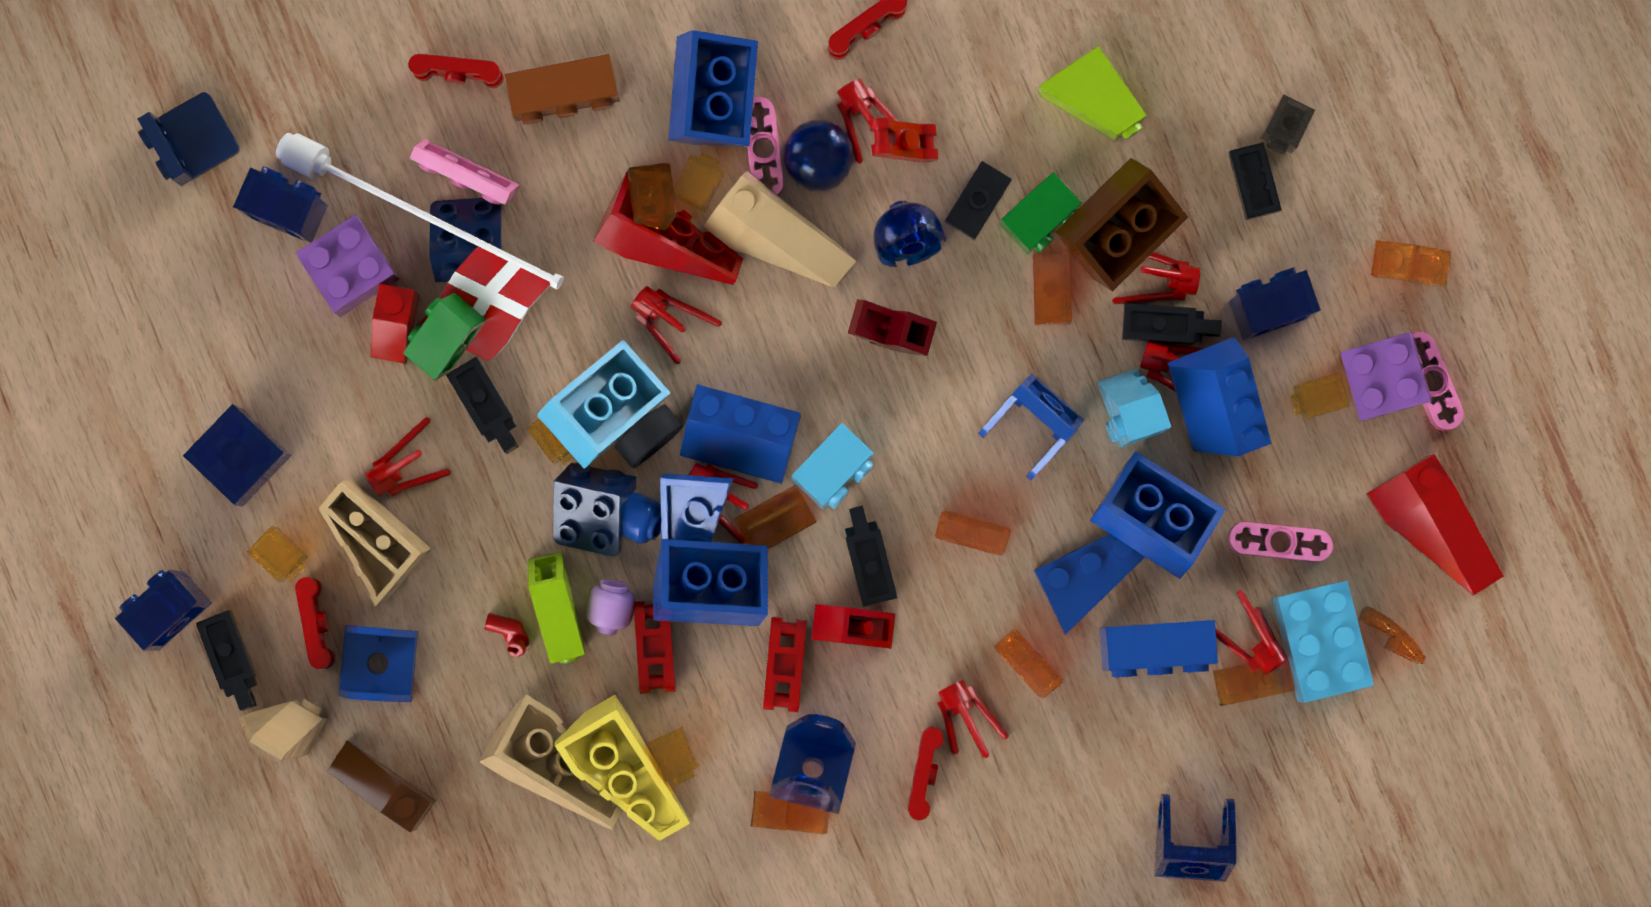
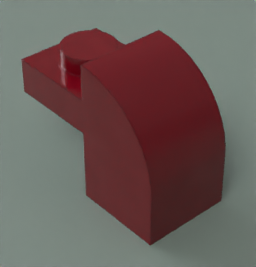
(892, 328)

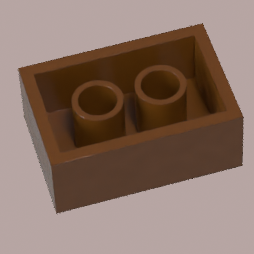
(1121, 224)

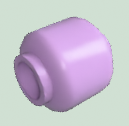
(610, 606)

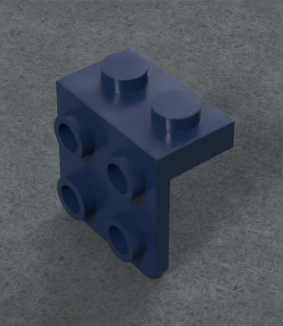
(189, 139)
(470, 215)
(590, 508)

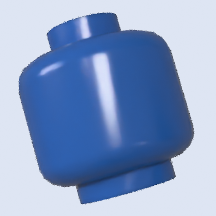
(641, 519)

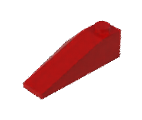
(678, 248)
(1432, 516)

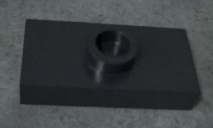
(1254, 181)
(978, 200)

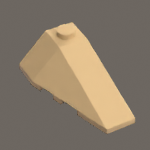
(771, 230)
(285, 729)
(526, 755)

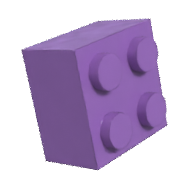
(347, 265)
(1386, 376)

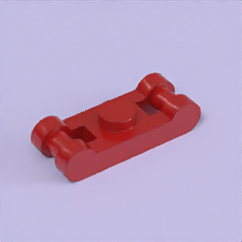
(865, 26)
(455, 69)
(901, 140)
(313, 623)
(653, 647)
(784, 664)
(924, 773)

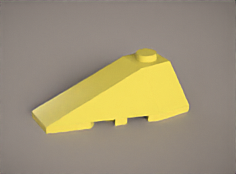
(615, 760)

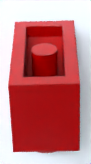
(393, 322)
(853, 626)

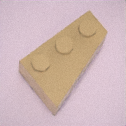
(373, 538)

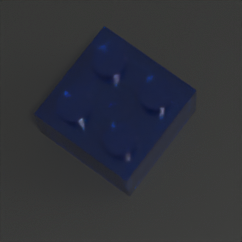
(280, 205)
(1275, 304)
(237, 455)
(162, 609)

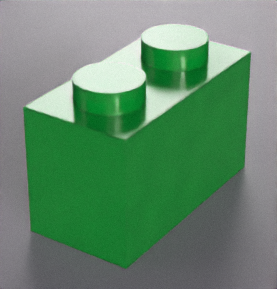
(1040, 214)
(443, 335)

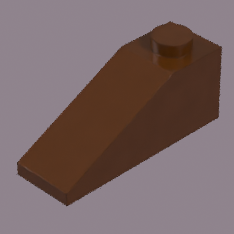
(381, 787)

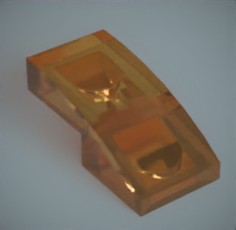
(1411, 263)
(1398, 641)
(1242, 684)
(786, 815)

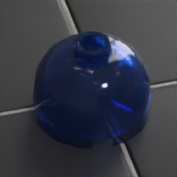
(818, 155)
(908, 233)

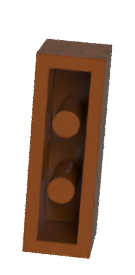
(562, 89)

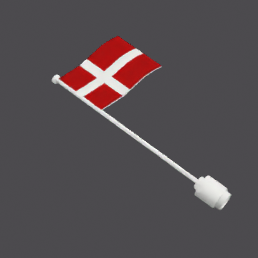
(488, 280)

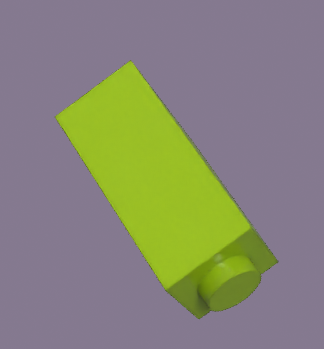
(1096, 96)
(555, 608)

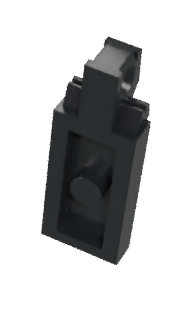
(1167, 324)
(484, 403)
(869, 559)
(229, 658)

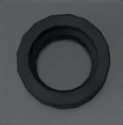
(648, 436)

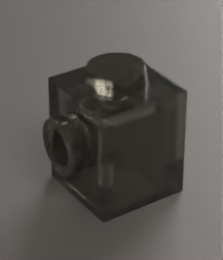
(1287, 125)

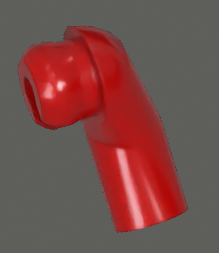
(512, 631)

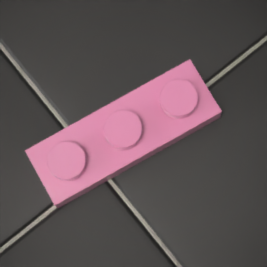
(464, 172)

